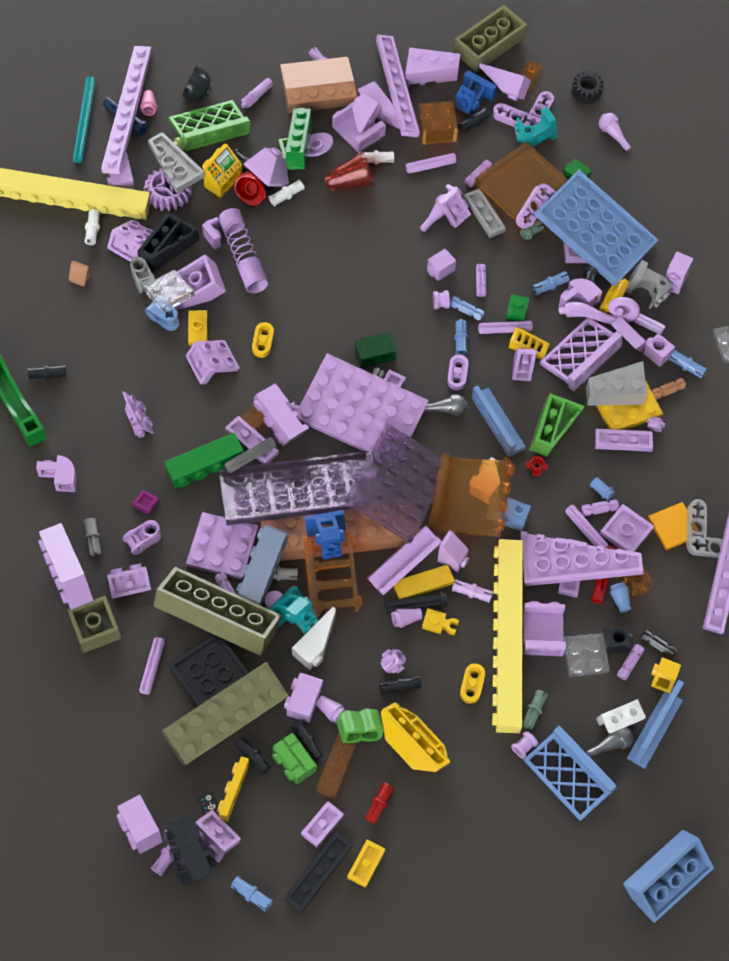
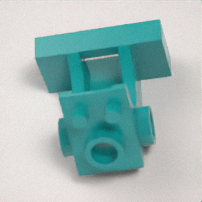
(543, 130)
(298, 611)

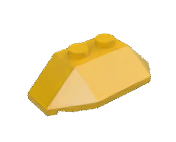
(413, 739)

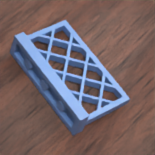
(656, 727)
(583, 761)

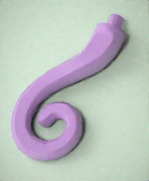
(580, 309)

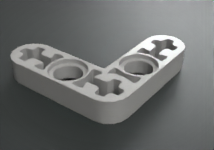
(700, 537)

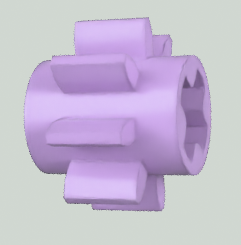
(393, 661)

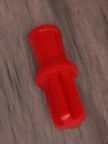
(379, 803)

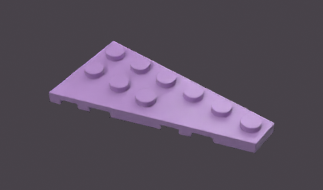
(567, 560)

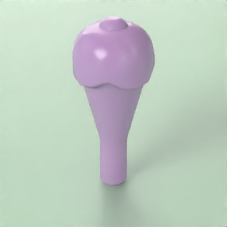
(609, 124)
(436, 213)

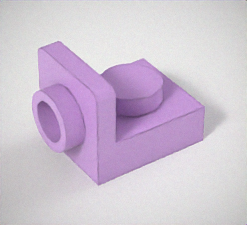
(211, 233)

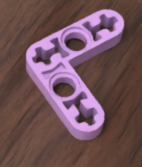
(530, 118)
(535, 197)

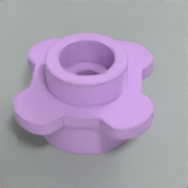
(655, 424)

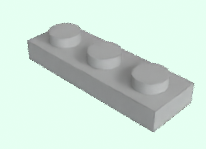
(484, 213)

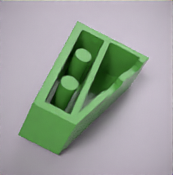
(553, 423)

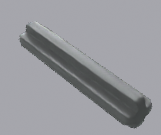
(250, 455)

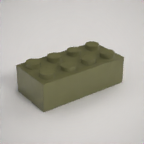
(490, 38)

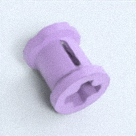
(524, 744)

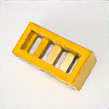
(525, 336)

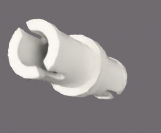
(379, 157)
(286, 193)
(92, 227)

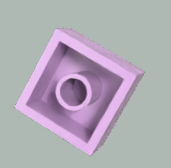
(141, 828)

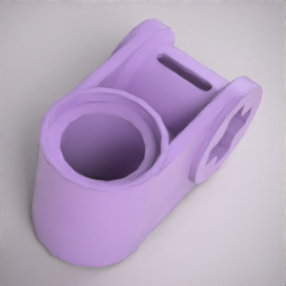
(141, 537)

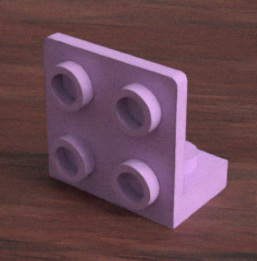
(128, 239)
(210, 358)

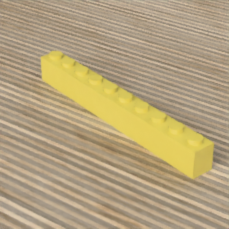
(74, 194)
(508, 638)

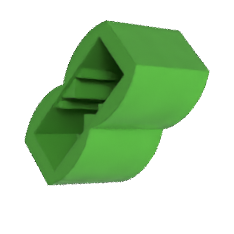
(360, 725)

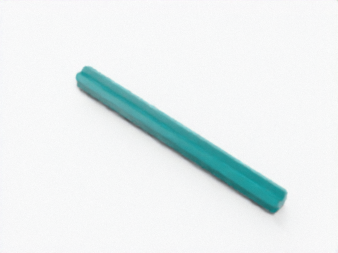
(84, 119)

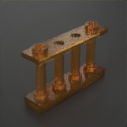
(316, 586)

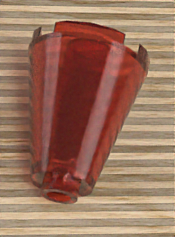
(350, 174)

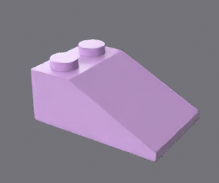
(204, 279)

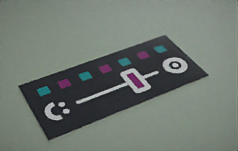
(208, 803)

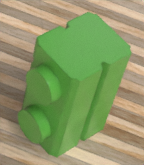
(294, 759)

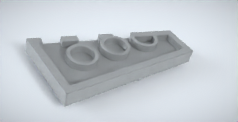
(175, 163)

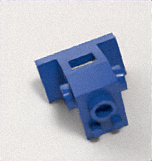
(471, 95)
(330, 536)

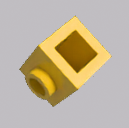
(665, 675)

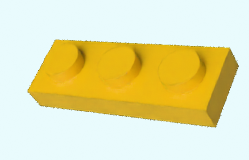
(233, 788)

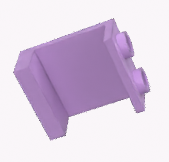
(345, 125)
(543, 629)

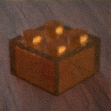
(437, 122)

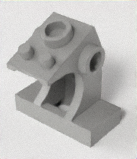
(651, 281)

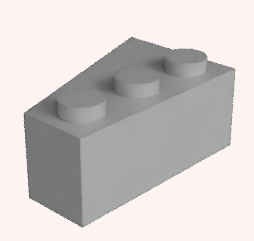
(618, 387)

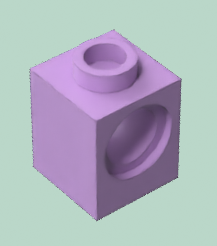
(658, 356)

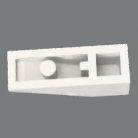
(312, 645)

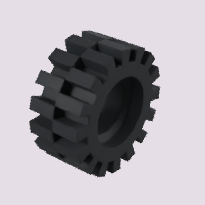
(587, 79)

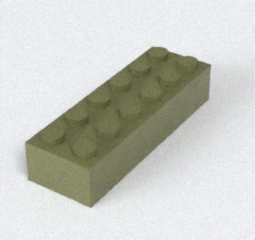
(217, 610)
(224, 713)

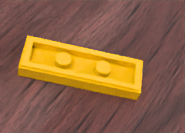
(424, 582)

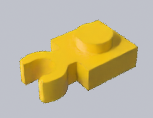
(435, 622)

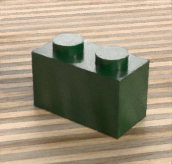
(375, 350)

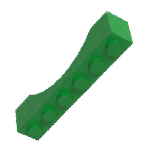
(19, 409)

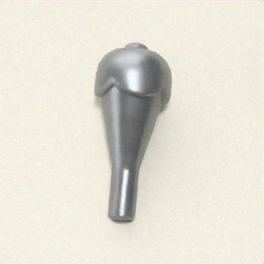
(454, 405)
(619, 739)

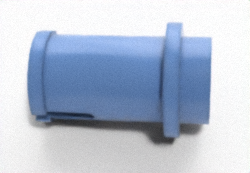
(604, 490)

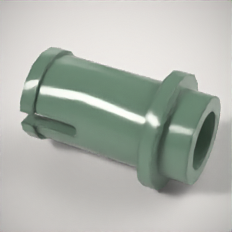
(527, 233)

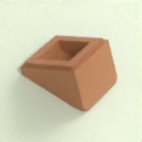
(79, 273)

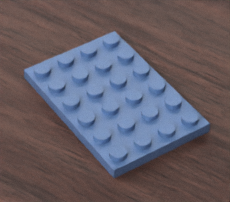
(596, 227)

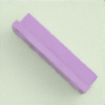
(404, 560)

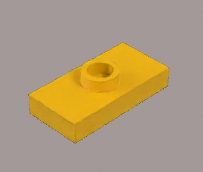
(614, 292)
(197, 326)

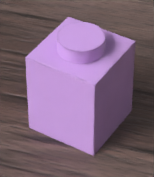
(441, 264)

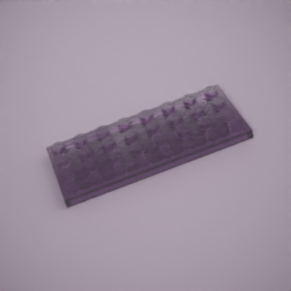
(289, 488)

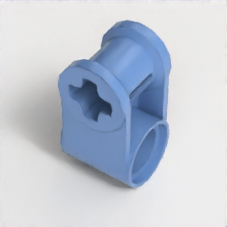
(166, 319)

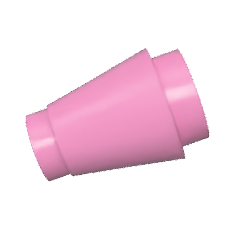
(148, 103)

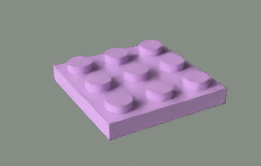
(221, 547)

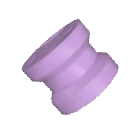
(441, 299)

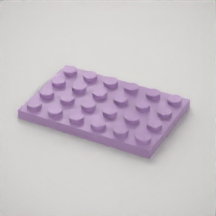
(357, 404)

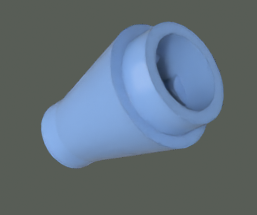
(621, 596)

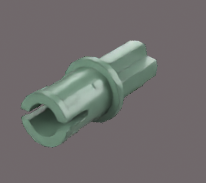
(534, 709)

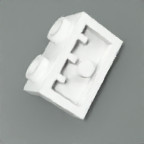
(622, 716)

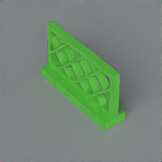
(211, 133)

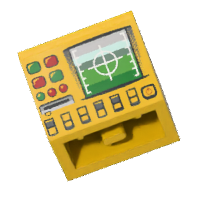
(221, 170)

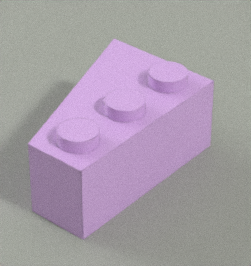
(431, 66)
(279, 415)

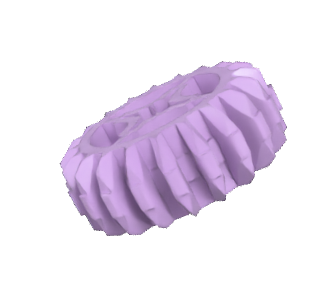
(161, 196)

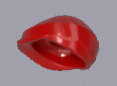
(249, 189)

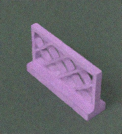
(594, 360)

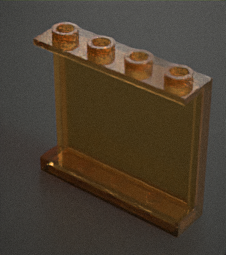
(516, 176)
(471, 496)

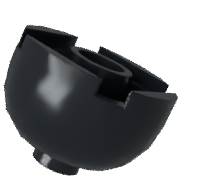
(197, 85)

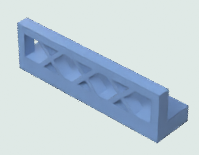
(497, 421)

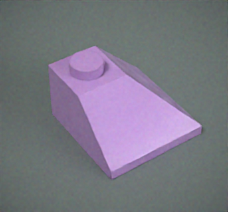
(269, 167)

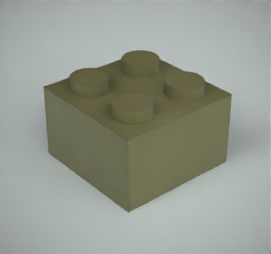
(94, 624)

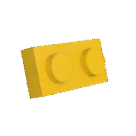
(366, 863)

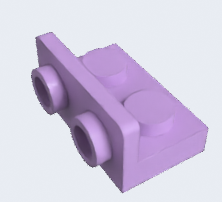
(454, 206)
(128, 581)
(216, 835)

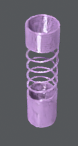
(249, 268)

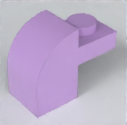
(581, 291)
(62, 470)

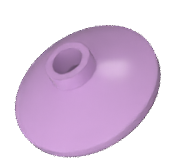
(319, 144)

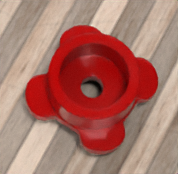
(537, 460)

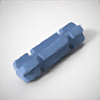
(466, 308)

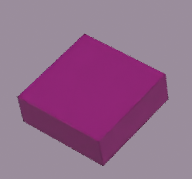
(145, 502)

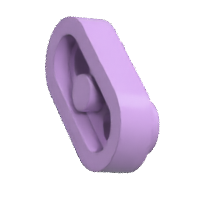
(456, 373)

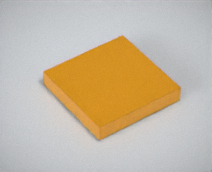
(671, 525)

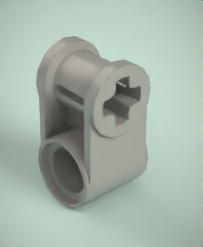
(141, 276)

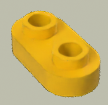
(263, 341)
(472, 684)

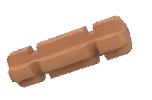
(669, 388)

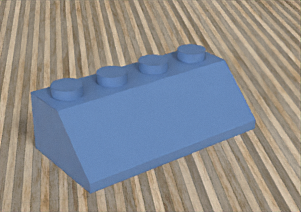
(669, 875)

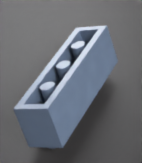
(263, 564)

